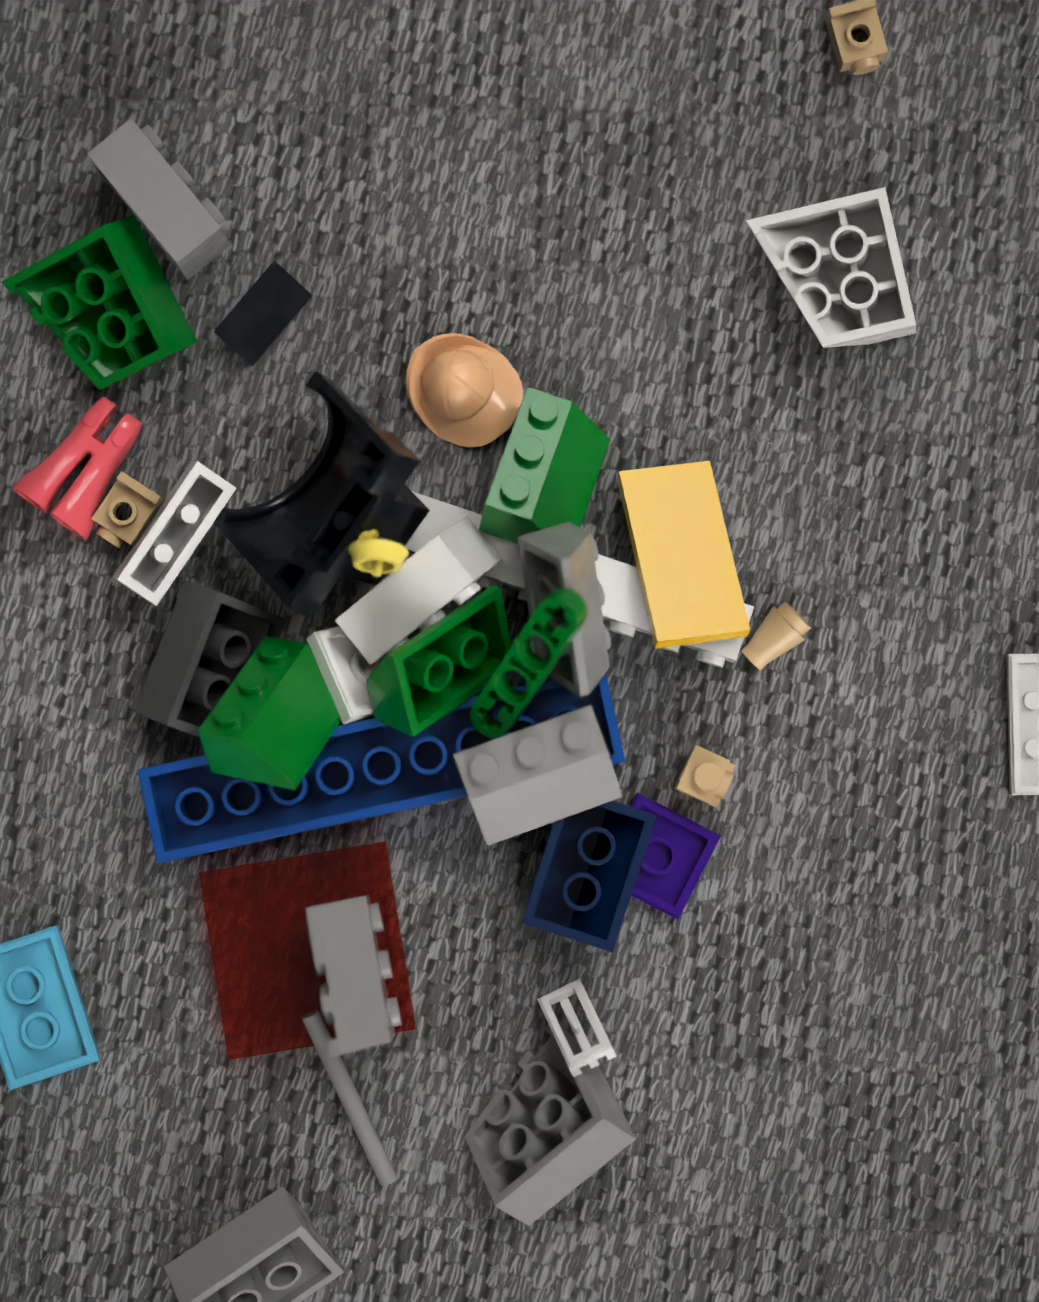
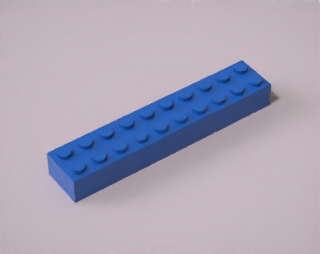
(356, 776)

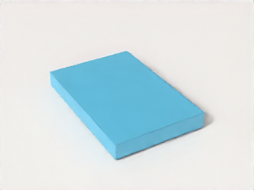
(41, 1011)

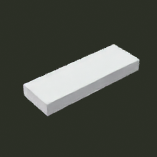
(1023, 723)

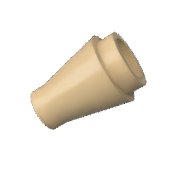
(776, 635)

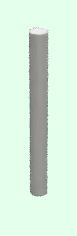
(350, 1099)

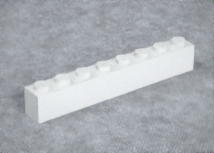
(621, 585)

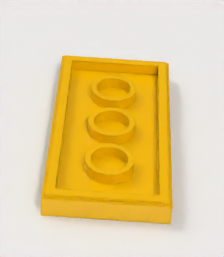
(682, 554)

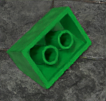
(544, 468)
(441, 665)
(271, 717)

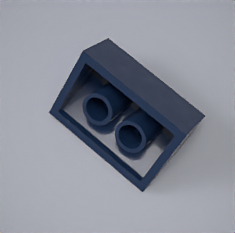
(589, 873)

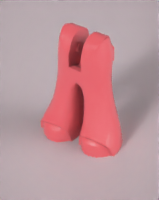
(83, 498)

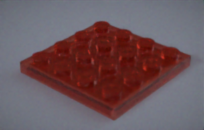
(265, 943)

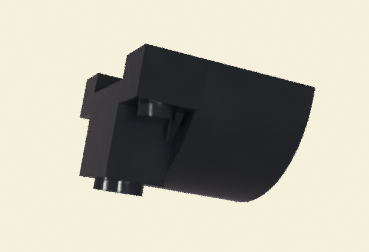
(350, 488)

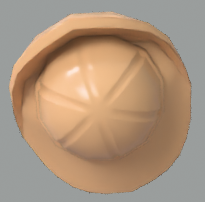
(463, 389)

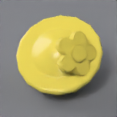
(377, 555)

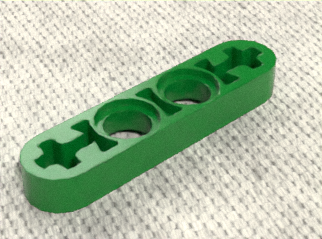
(527, 663)

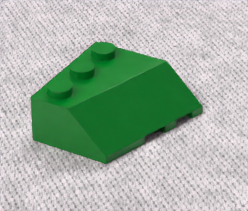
(106, 303)

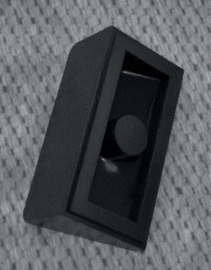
(262, 313)

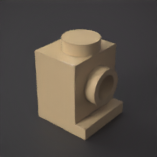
(850, 54)
(143, 505)
(705, 776)

